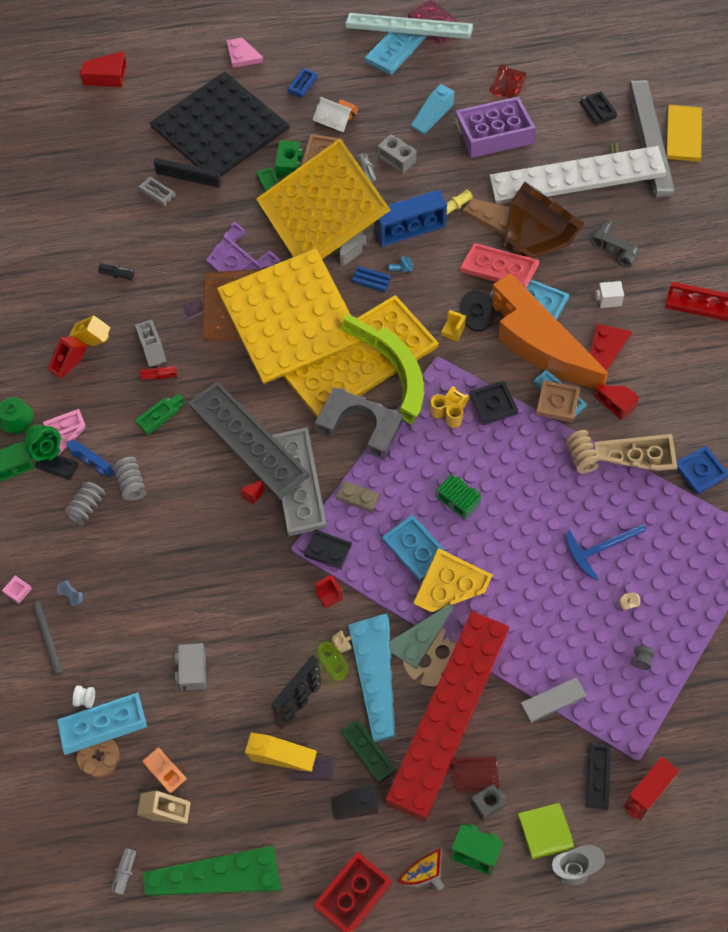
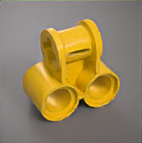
(451, 405)

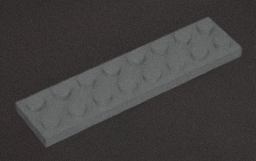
(249, 440)

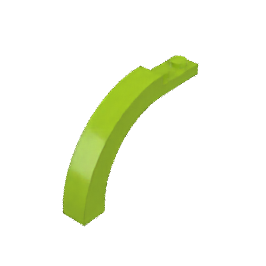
(401, 359)

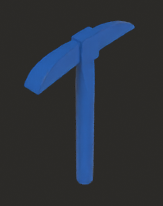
(580, 556)

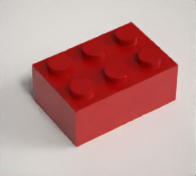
(353, 894)

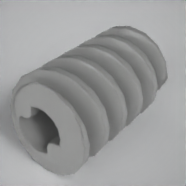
(129, 479)
(82, 501)

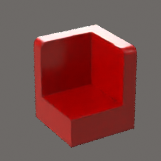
(328, 591)

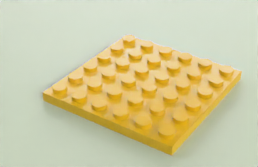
(323, 202)
(288, 315)

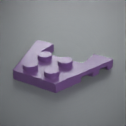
(230, 257)

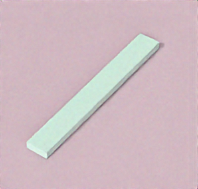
(409, 26)

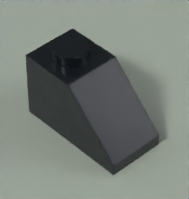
(355, 803)

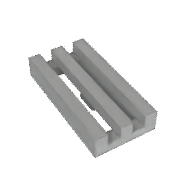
(154, 193)

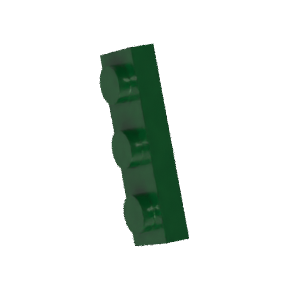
(368, 751)

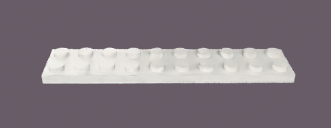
(581, 174)

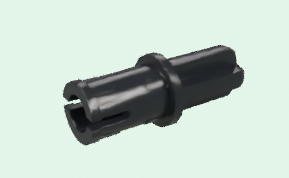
(116, 271)

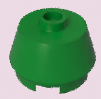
(15, 416)
(42, 442)

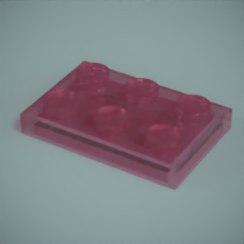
(432, 11)

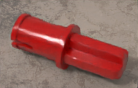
(158, 373)

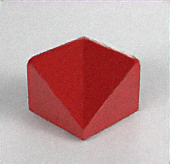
(252, 492)

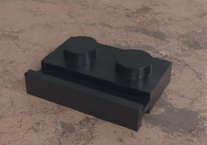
(598, 108)
(328, 549)

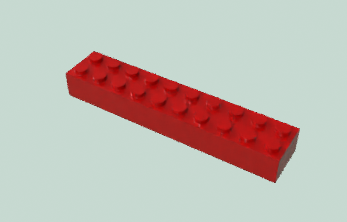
(447, 717)

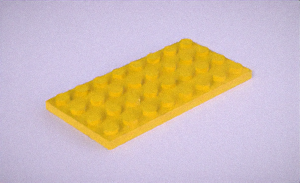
(362, 365)

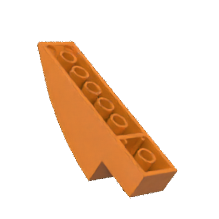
(540, 338)

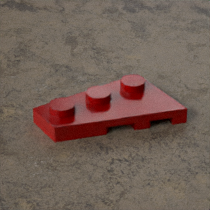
(608, 343)

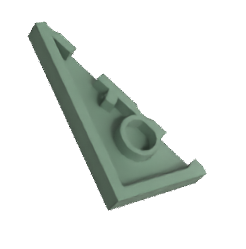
(416, 641)

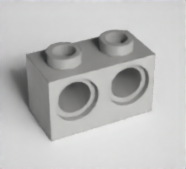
(397, 153)

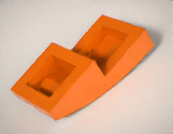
(164, 770)

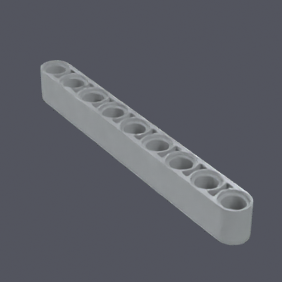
(650, 133)

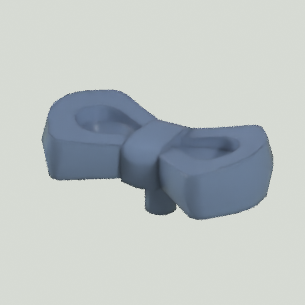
(74, 596)

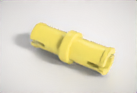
(456, 202)

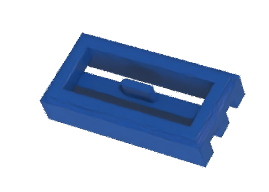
(304, 85)
(372, 277)

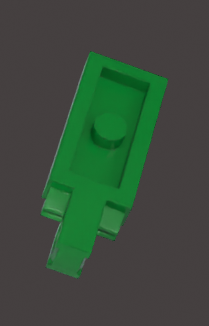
(159, 413)

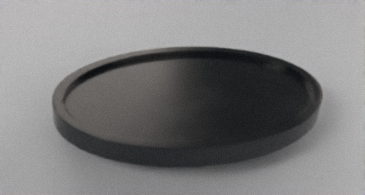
(478, 310)

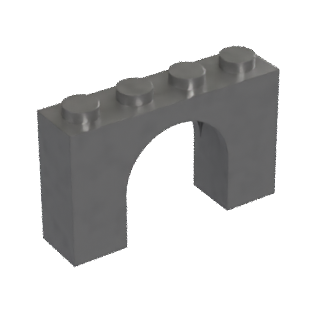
(343, 404)

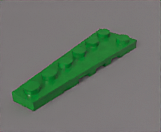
(232, 873)

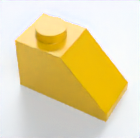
(91, 331)

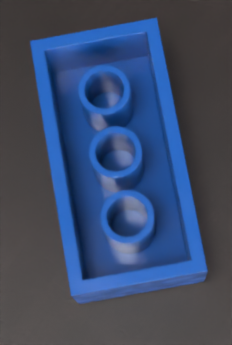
(412, 218)

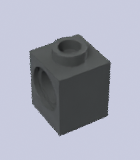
(484, 810)

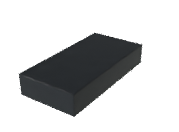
(58, 466)

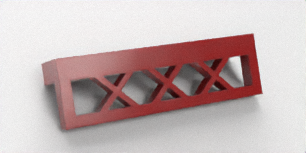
(698, 305)

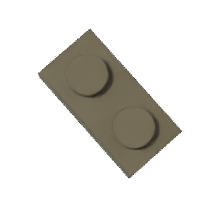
(357, 496)

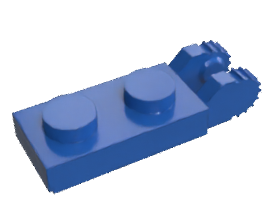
(89, 457)

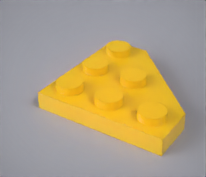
(450, 582)

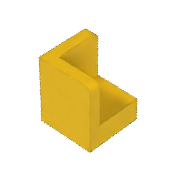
(454, 326)

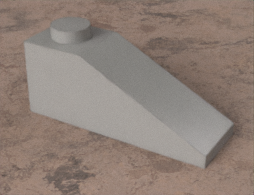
(150, 343)

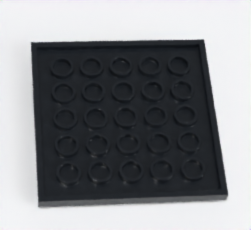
(219, 125)

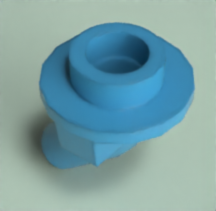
(405, 265)

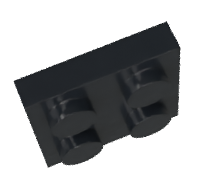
(493, 402)

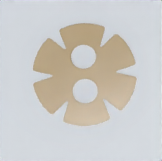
(433, 672)

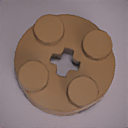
(100, 768)

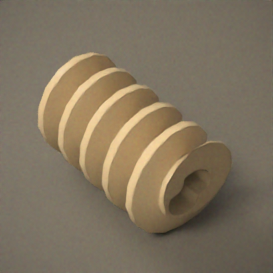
(582, 452)

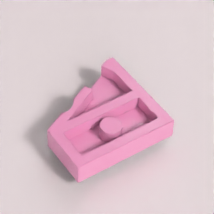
(68, 425)

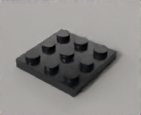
(296, 692)

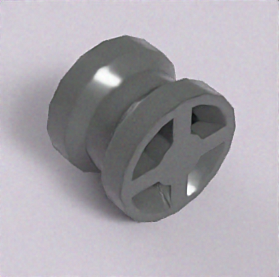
(642, 657)

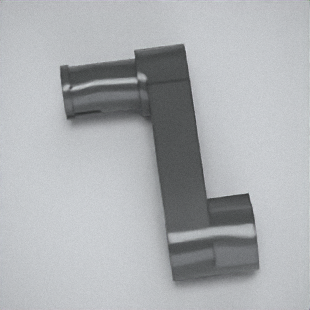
(623, 250)

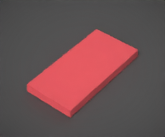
(495, 264)

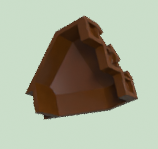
(538, 224)

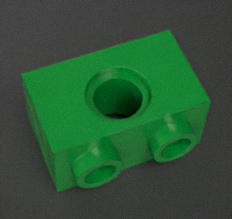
(288, 158)

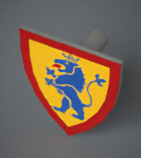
(424, 871)

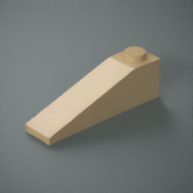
(642, 452)

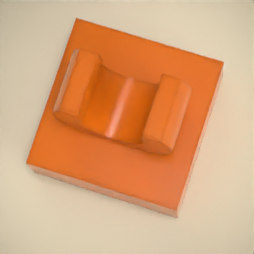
(354, 108)

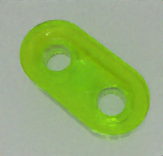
(333, 661)

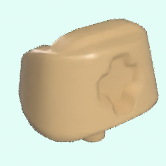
(629, 601)
(341, 642)

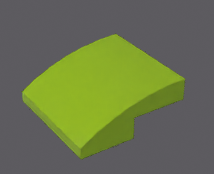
(545, 831)

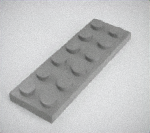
(303, 504)

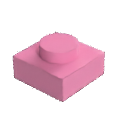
(17, 589)

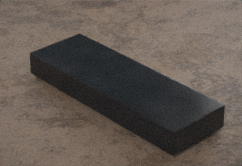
(598, 776)

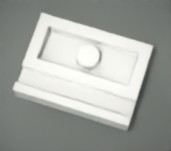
(332, 114)

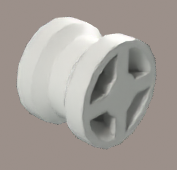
(83, 696)

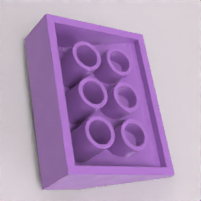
(495, 127)

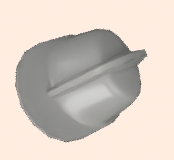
(577, 864)

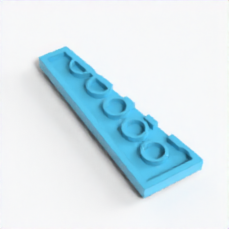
(373, 658)

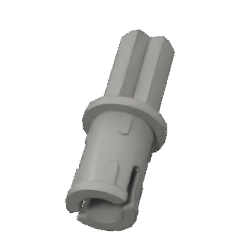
(366, 166)
(123, 872)

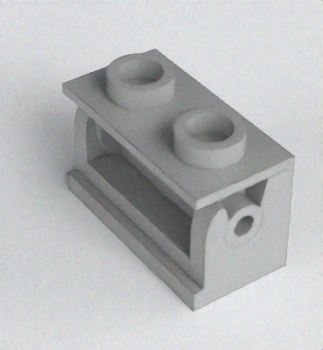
(192, 666)

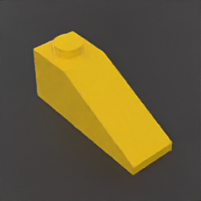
(279, 752)

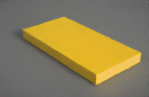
(684, 133)

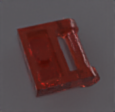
(513, 83)

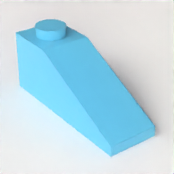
(434, 108)

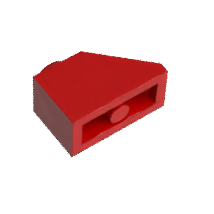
(66, 355)
(617, 399)

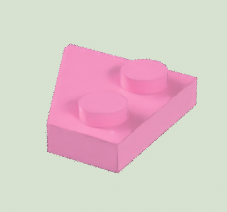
(242, 53)

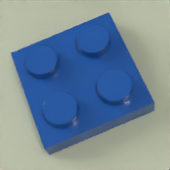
(701, 470)

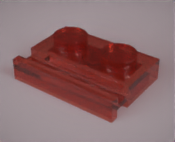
(475, 773)

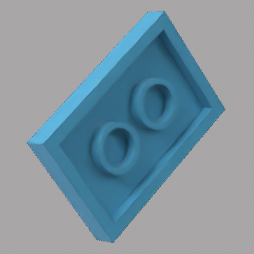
(413, 546)

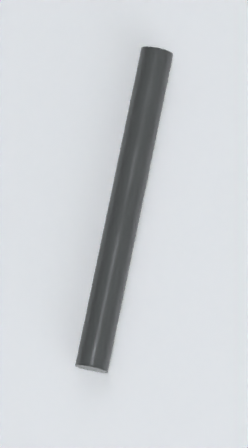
(47, 639)

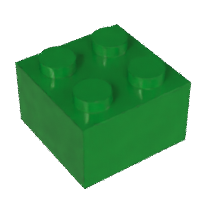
(476, 849)

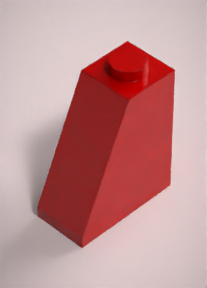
(104, 70)

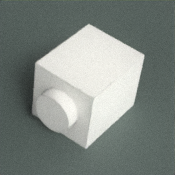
(610, 294)

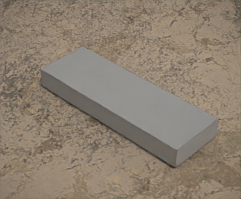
(553, 700)

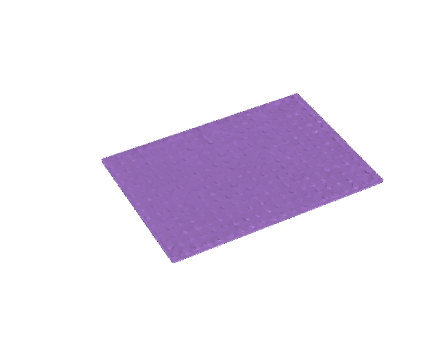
(556, 613)

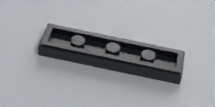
(187, 172)

